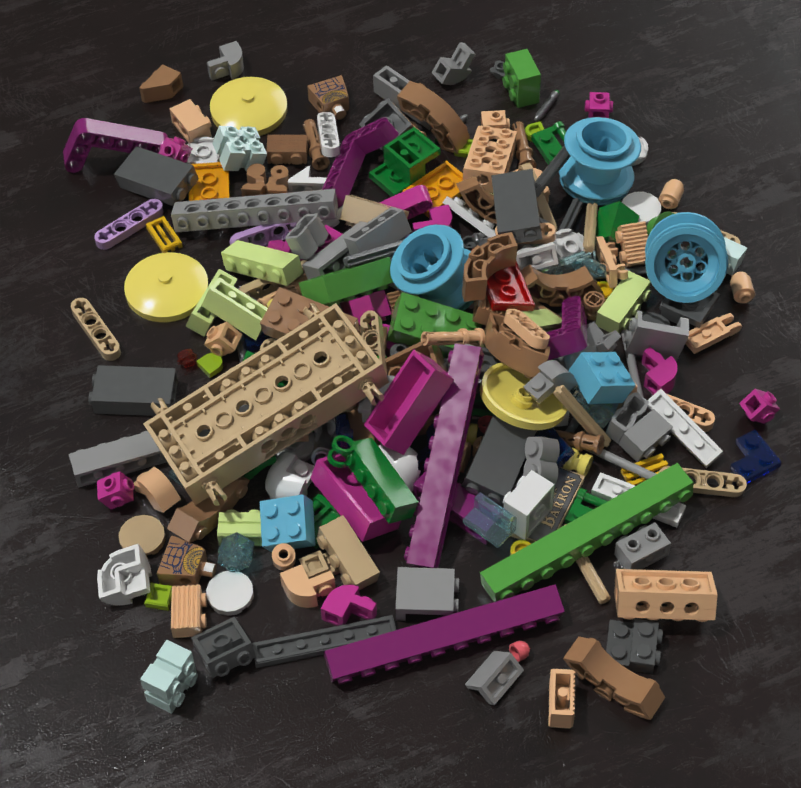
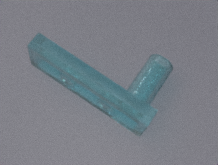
(575, 262)

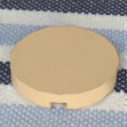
(144, 531)

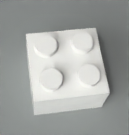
(529, 502)

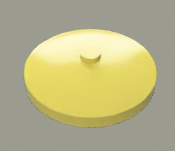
(249, 103)
(165, 286)
(507, 399)

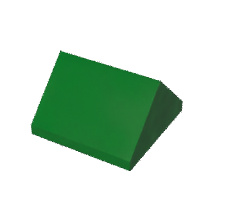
(611, 217)

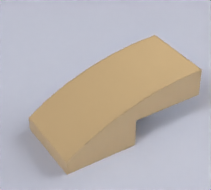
(317, 564)

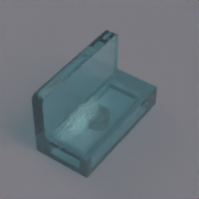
(490, 520)

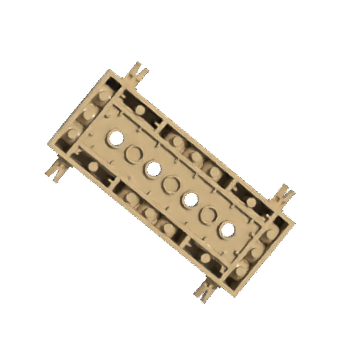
(274, 414)

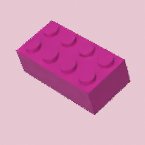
(408, 402)
(350, 499)

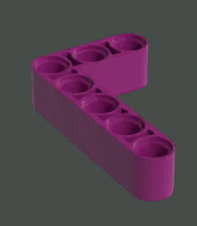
(106, 135)
(352, 153)
(573, 334)

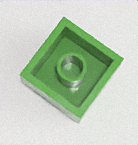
(522, 78)

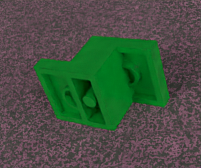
(404, 161)

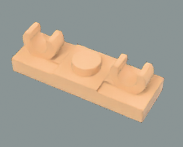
(607, 254)

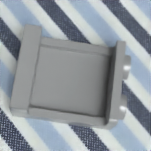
(662, 338)
(426, 592)

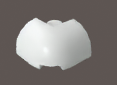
(405, 465)
(288, 476)
(124, 576)

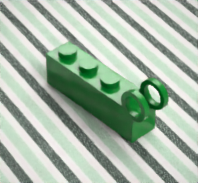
(377, 477)

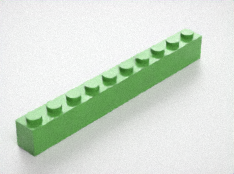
(587, 533)

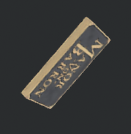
(564, 495)

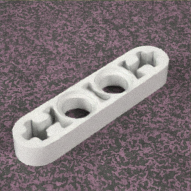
(328, 134)

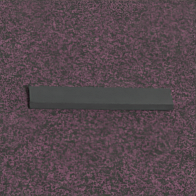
(318, 641)

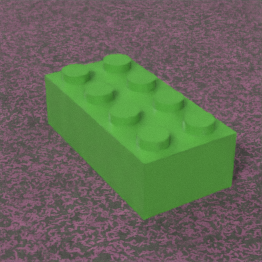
(348, 283)
(417, 315)

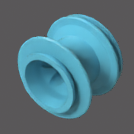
(599, 160)
(432, 265)
(687, 281)

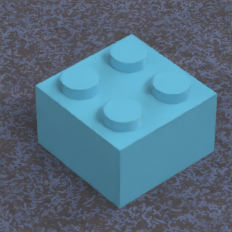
(602, 377)
(288, 522)

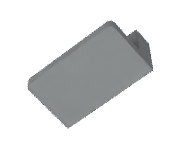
(495, 676)

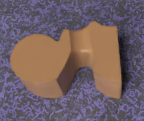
(256, 181)
(278, 181)

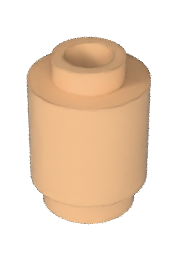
(671, 194)
(742, 287)
(286, 563)

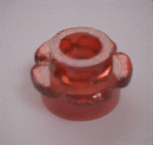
(186, 358)

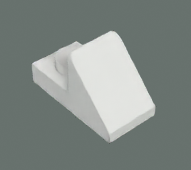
(304, 182)
(538, 256)

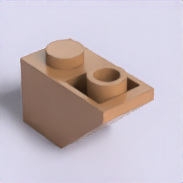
(161, 85)

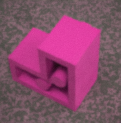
(376, 302)

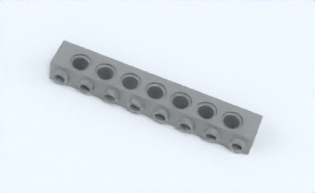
(253, 210)

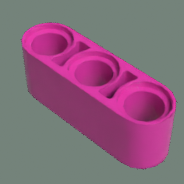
(414, 200)

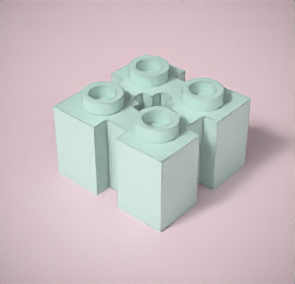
(238, 147)
(169, 676)

